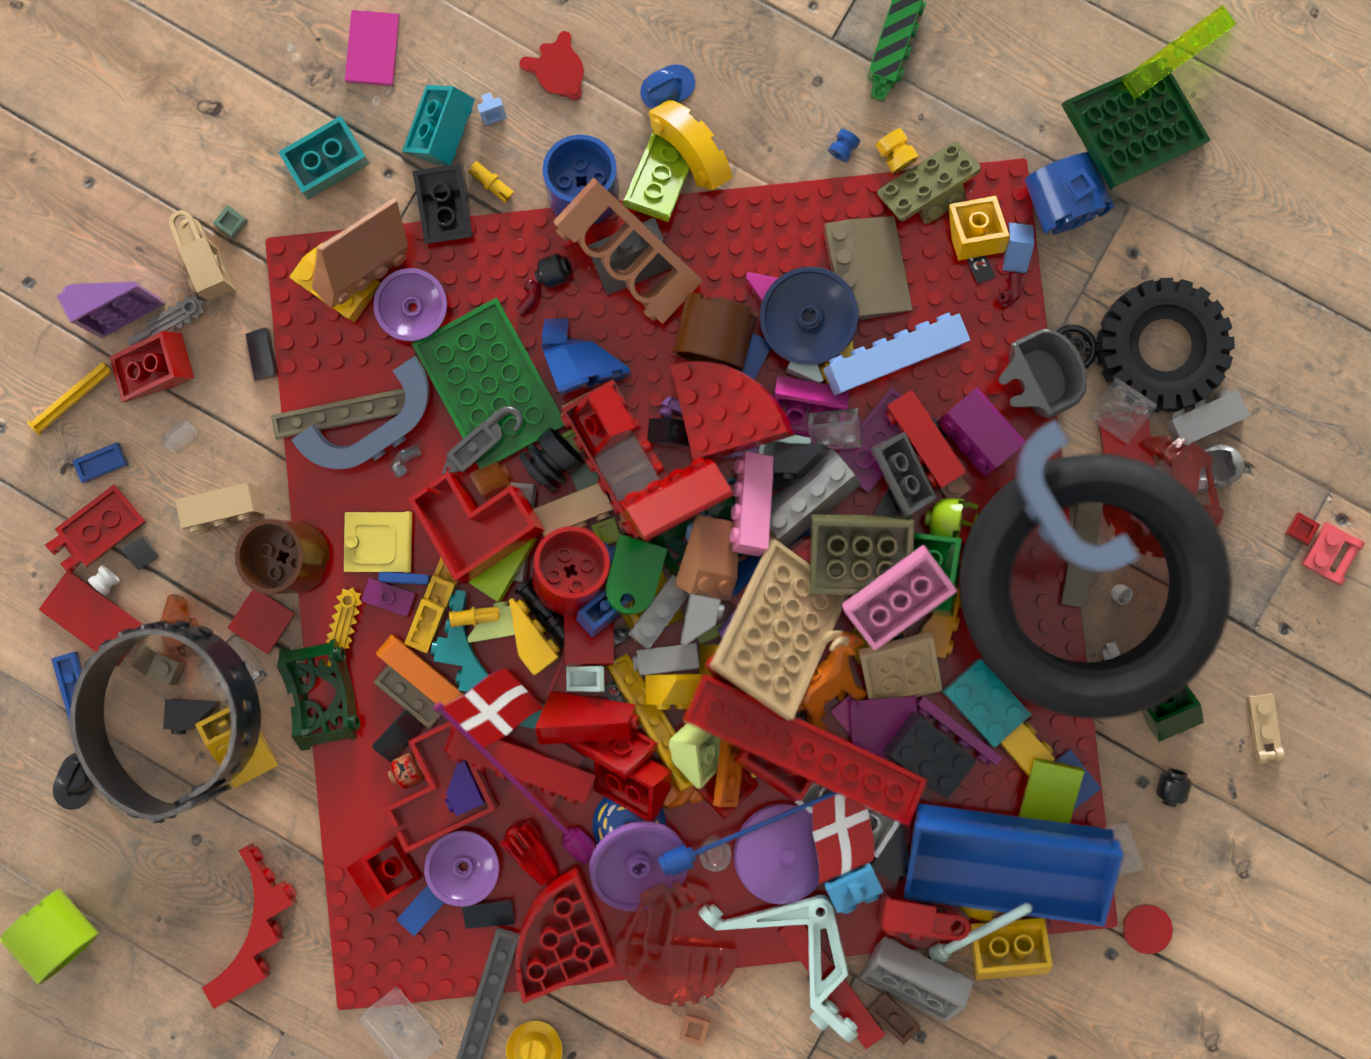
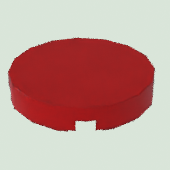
(1147, 929)

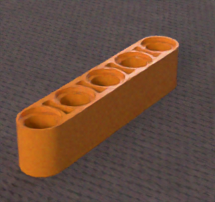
(418, 671)

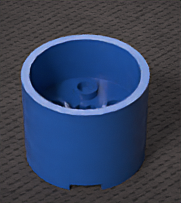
(572, 165)
(1053, 203)

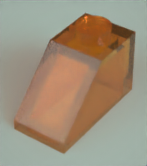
(491, 479)

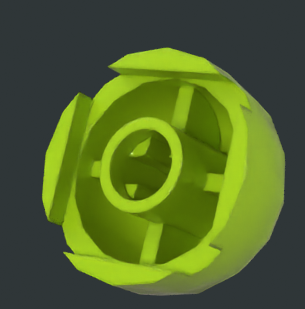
(946, 517)

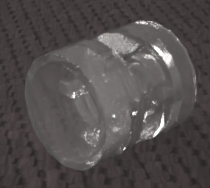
(715, 858)

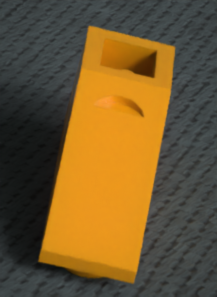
(941, 629)

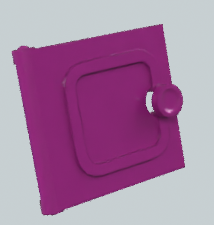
(878, 720)

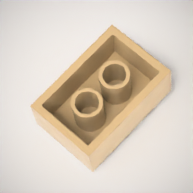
(220, 508)

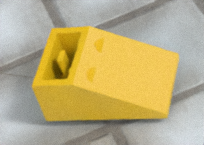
(532, 645)
(216, 736)

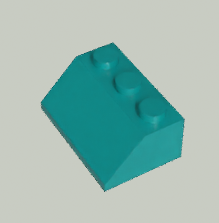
(438, 124)

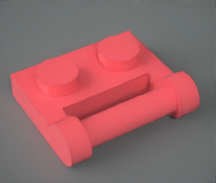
(1325, 549)

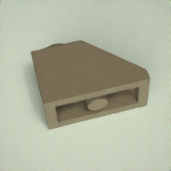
(158, 665)

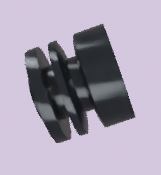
(547, 464)

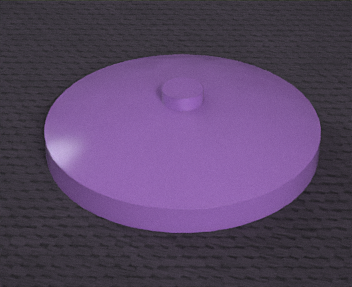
(780, 858)
(628, 863)

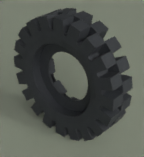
(1196, 313)

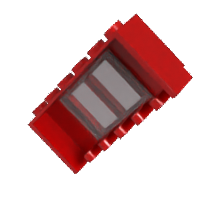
(624, 466)

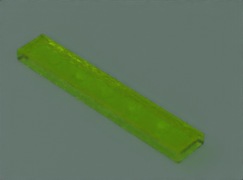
(1178, 51)

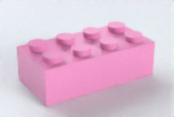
(898, 597)

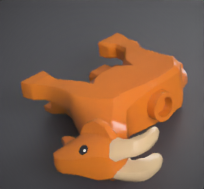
(832, 677)

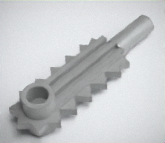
(173, 318)

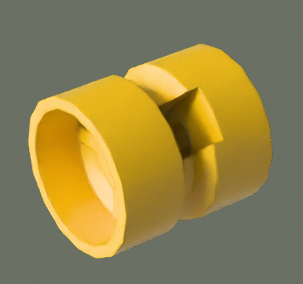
(896, 150)

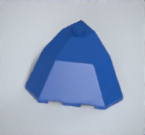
(582, 365)

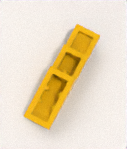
(431, 609)

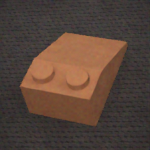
(708, 562)

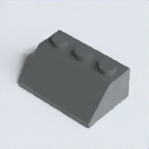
(626, 254)
(903, 473)

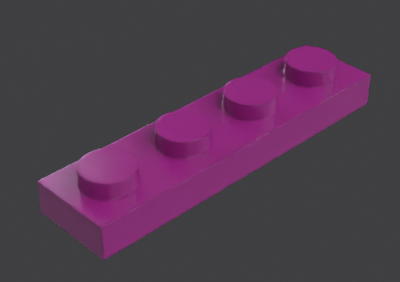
(965, 738)

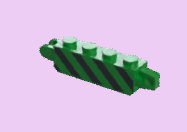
(894, 46)

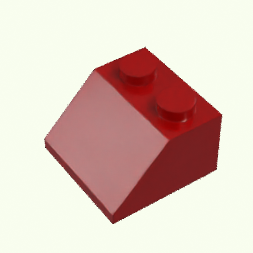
(602, 420)
(383, 873)

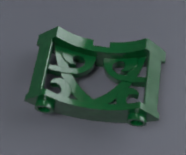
(674, 536)
(292, 675)

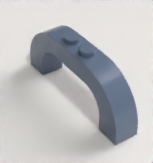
(326, 454)
(1050, 518)

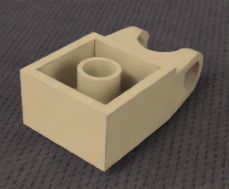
(200, 258)

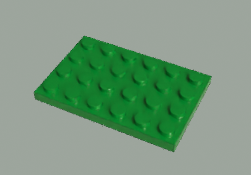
(483, 367)

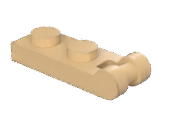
(1265, 728)

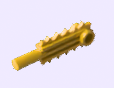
(344, 618)

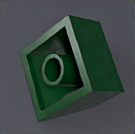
(1174, 715)

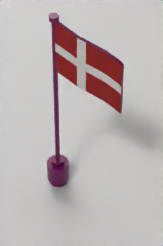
(491, 713)

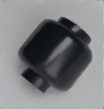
(553, 270)
(1173, 787)

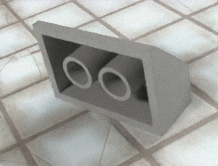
(700, 616)

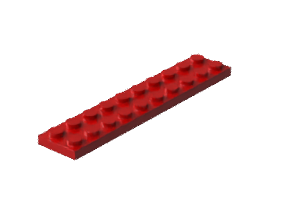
(805, 750)

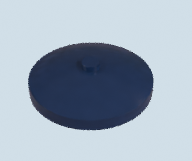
(809, 316)

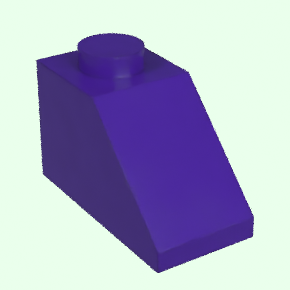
(463, 790)

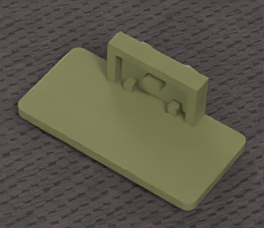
(931, 184)

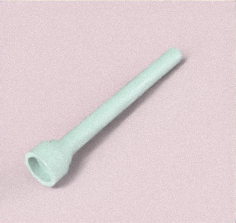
(942, 952)

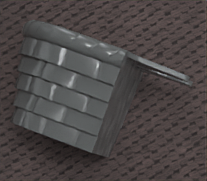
(1047, 371)

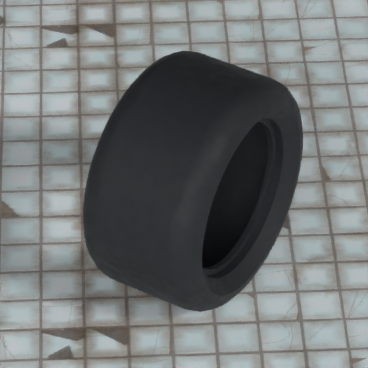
(1176, 646)

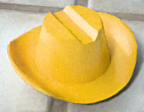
(534, 1041)

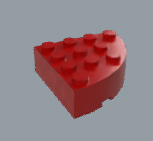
(726, 410)
(560, 939)

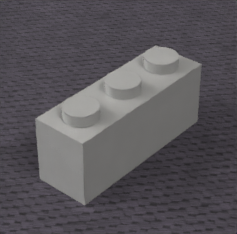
(1208, 417)

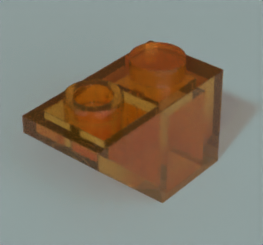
(176, 609)

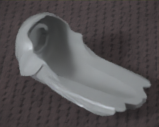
(1226, 467)

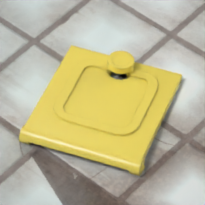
(383, 542)

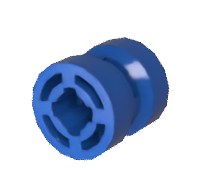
(844, 145)

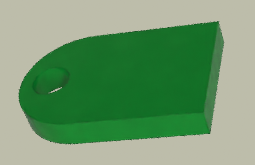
(634, 573)

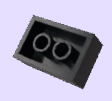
(930, 755)

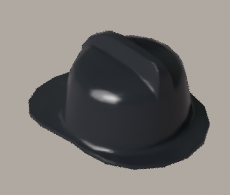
(72, 785)

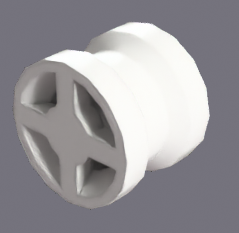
(104, 580)

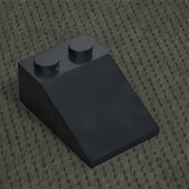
(443, 203)

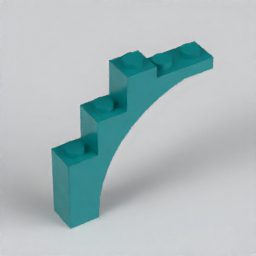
(459, 652)

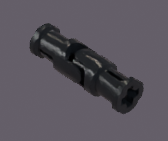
(542, 613)

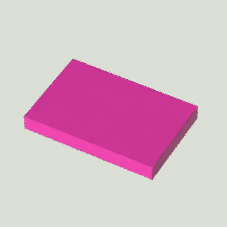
(372, 48)

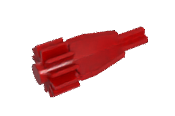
(529, 852)

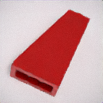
(585, 719)

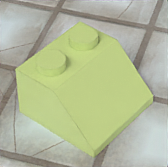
(695, 754)

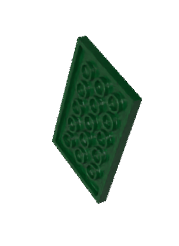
(1134, 134)

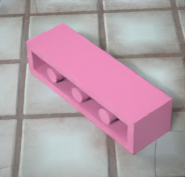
(752, 504)

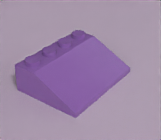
(106, 306)

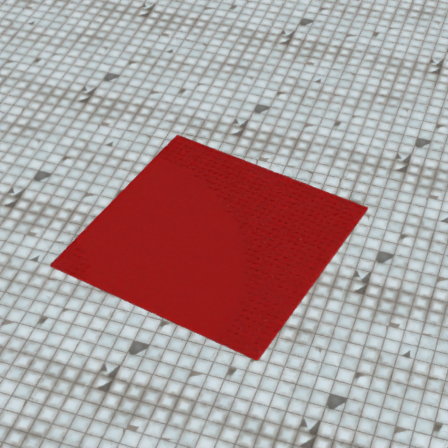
(720, 239)

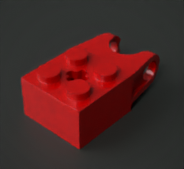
(919, 919)

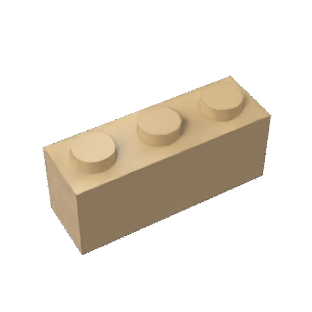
(575, 509)

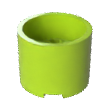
(49, 936)

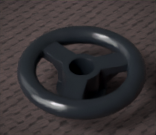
(1080, 343)

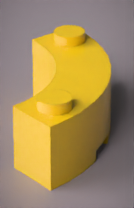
(693, 142)

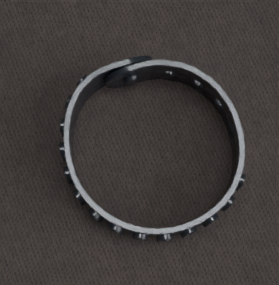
(90, 734)

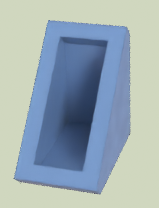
(1018, 248)

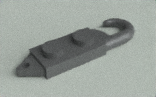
(479, 441)

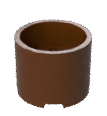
(715, 331)
(281, 556)

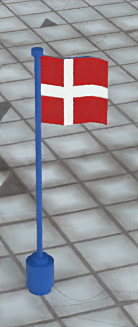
(839, 832)

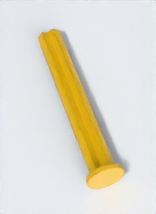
(69, 398)

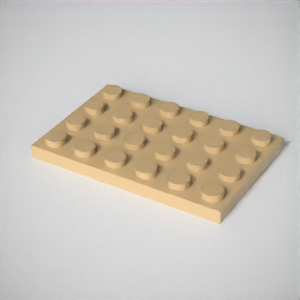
(777, 632)

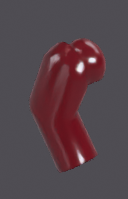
(531, 298)

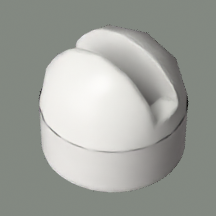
(1121, 594)

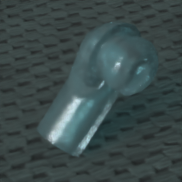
(402, 458)

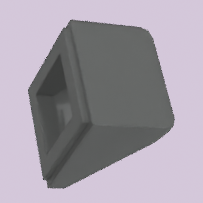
(140, 552)

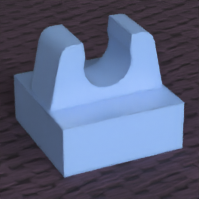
(491, 110)

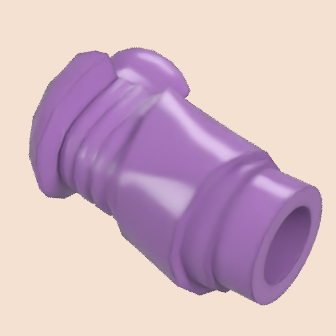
(669, 407)

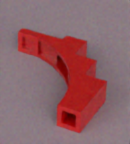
(248, 966)

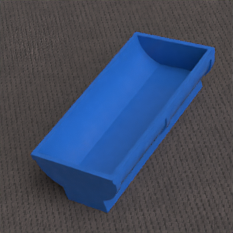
(1012, 861)

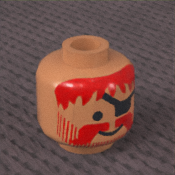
(405, 771)

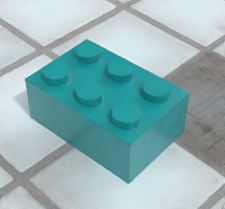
(324, 157)
(985, 702)

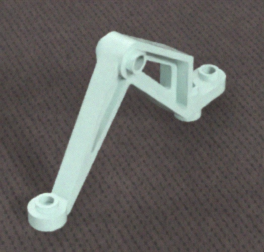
(801, 913)

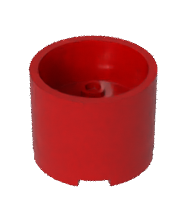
(564, 552)

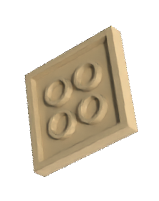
(901, 668)

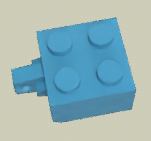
(853, 888)

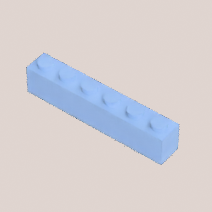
(895, 354)

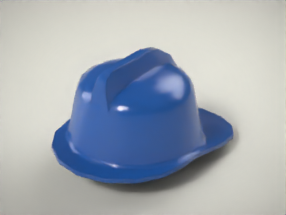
(669, 83)

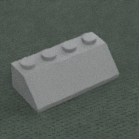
(813, 494)
(917, 979)

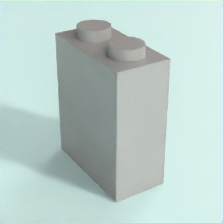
(666, 659)

